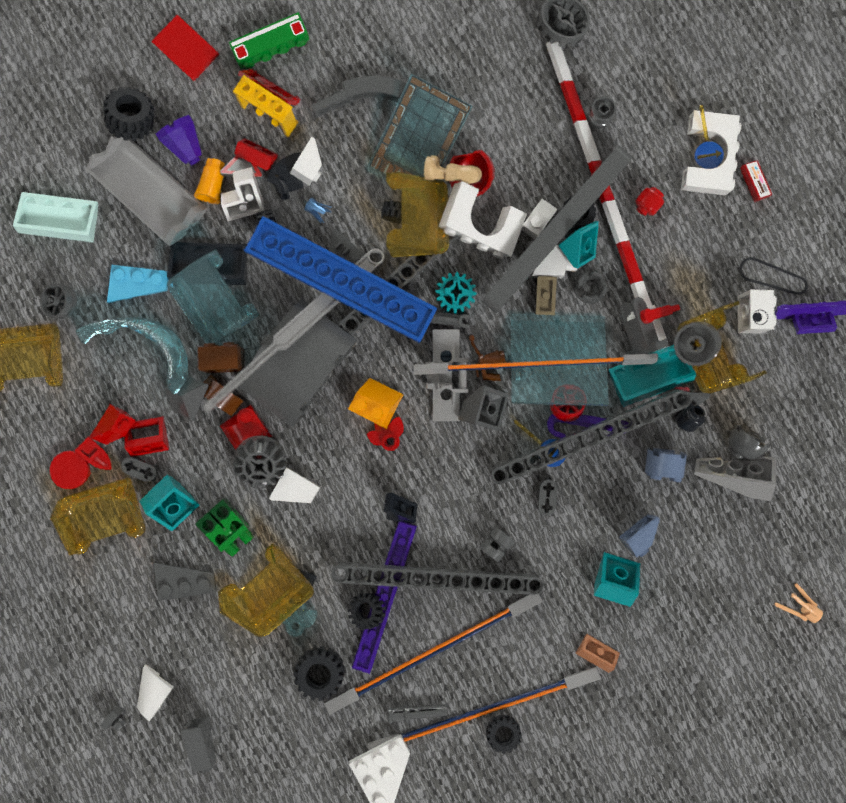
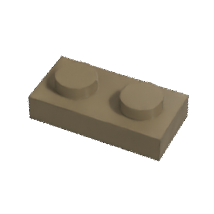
(545, 295)

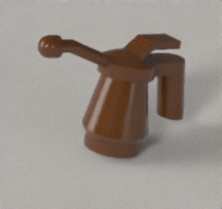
(493, 357)

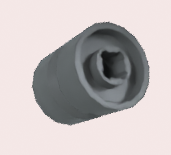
(598, 116)
(499, 537)

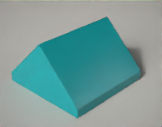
(581, 245)

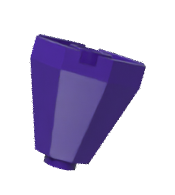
(182, 140)

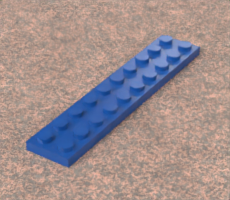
(340, 279)

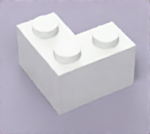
(245, 199)

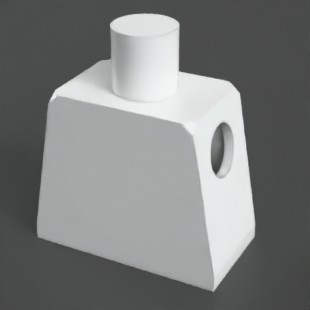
(554, 265)

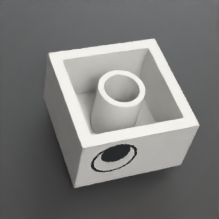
(756, 311)

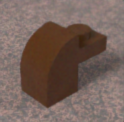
(228, 404)

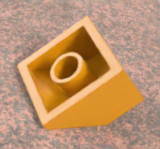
(376, 402)

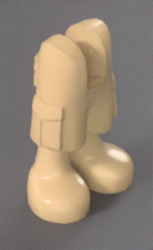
(452, 172)

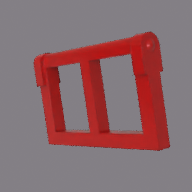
(269, 86)

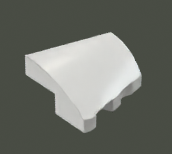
(294, 488)
(152, 692)

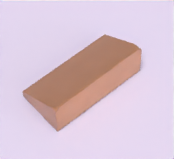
(598, 653)

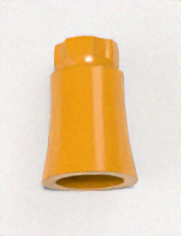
(210, 182)

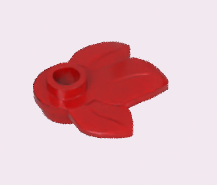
(381, 434)

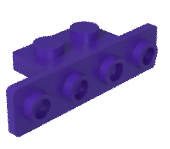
(812, 317)

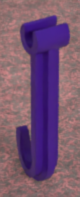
(584, 421)

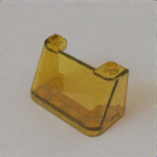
(97, 515)

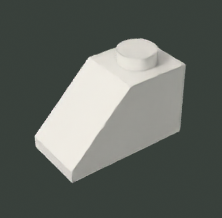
(308, 164)
(538, 219)

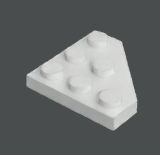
(382, 770)

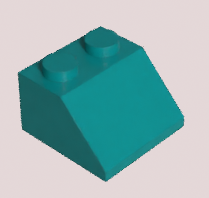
(168, 503)
(617, 580)

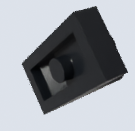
(400, 508)

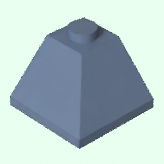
(640, 535)

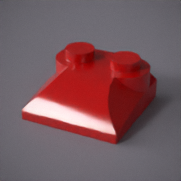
(244, 425)

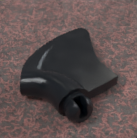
(281, 176)

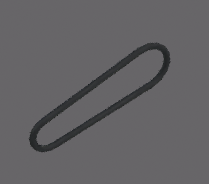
(769, 285)

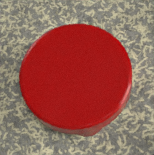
(69, 470)

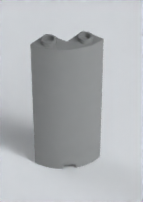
(146, 189)

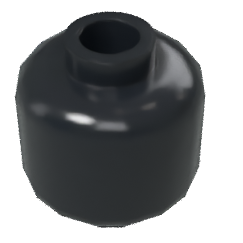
(690, 418)

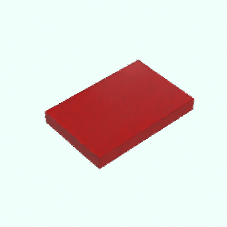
(185, 48)

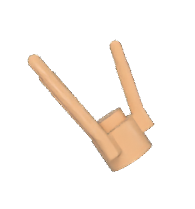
(809, 610)

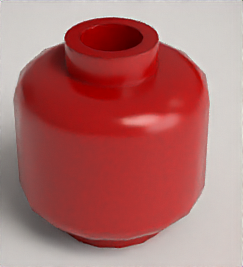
(649, 201)

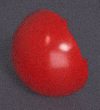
(483, 162)

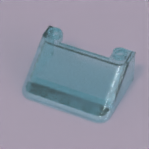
(209, 300)

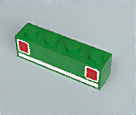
(269, 41)

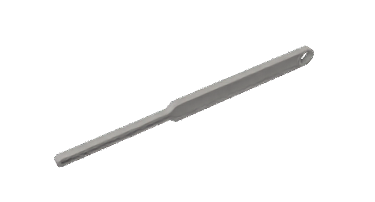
(292, 331)

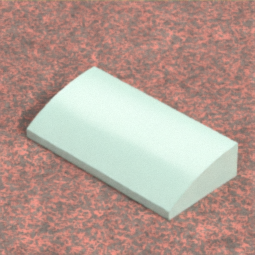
(56, 217)

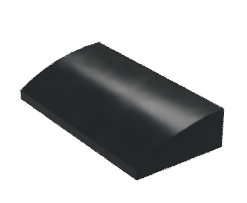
(233, 255)

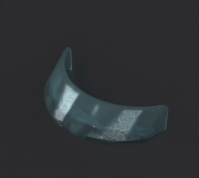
(153, 330)

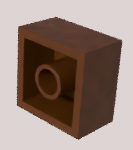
(221, 359)

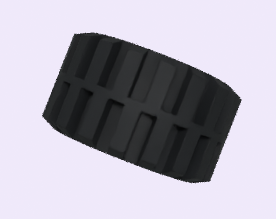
(128, 101)
(313, 688)

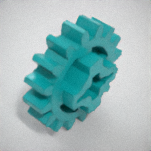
(465, 293)

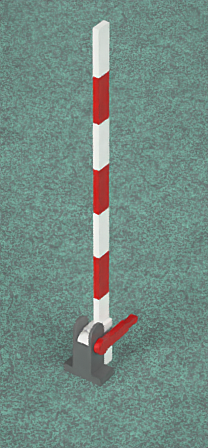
(640, 318)

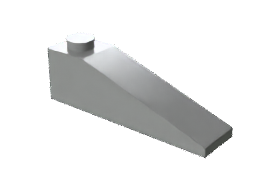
(748, 477)

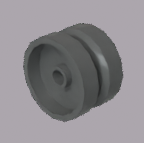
(687, 349)

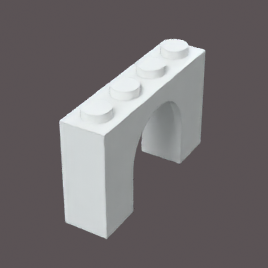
(724, 130)
(457, 221)

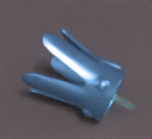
(314, 207)

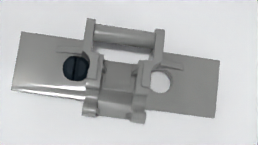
(446, 351)

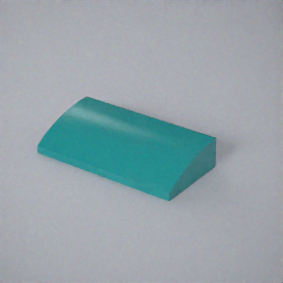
(647, 380)

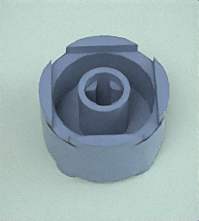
(665, 464)

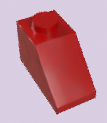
(112, 426)

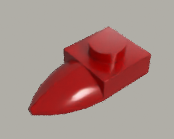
(94, 454)

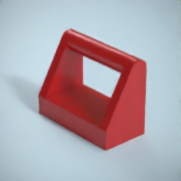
(148, 444)

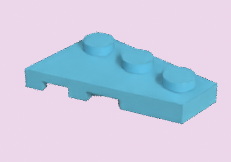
(134, 282)

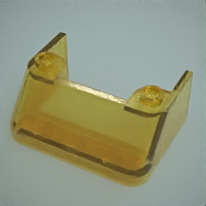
(718, 372)

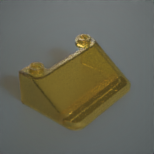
(421, 214)
(31, 353)
(268, 596)

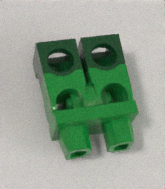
(224, 526)

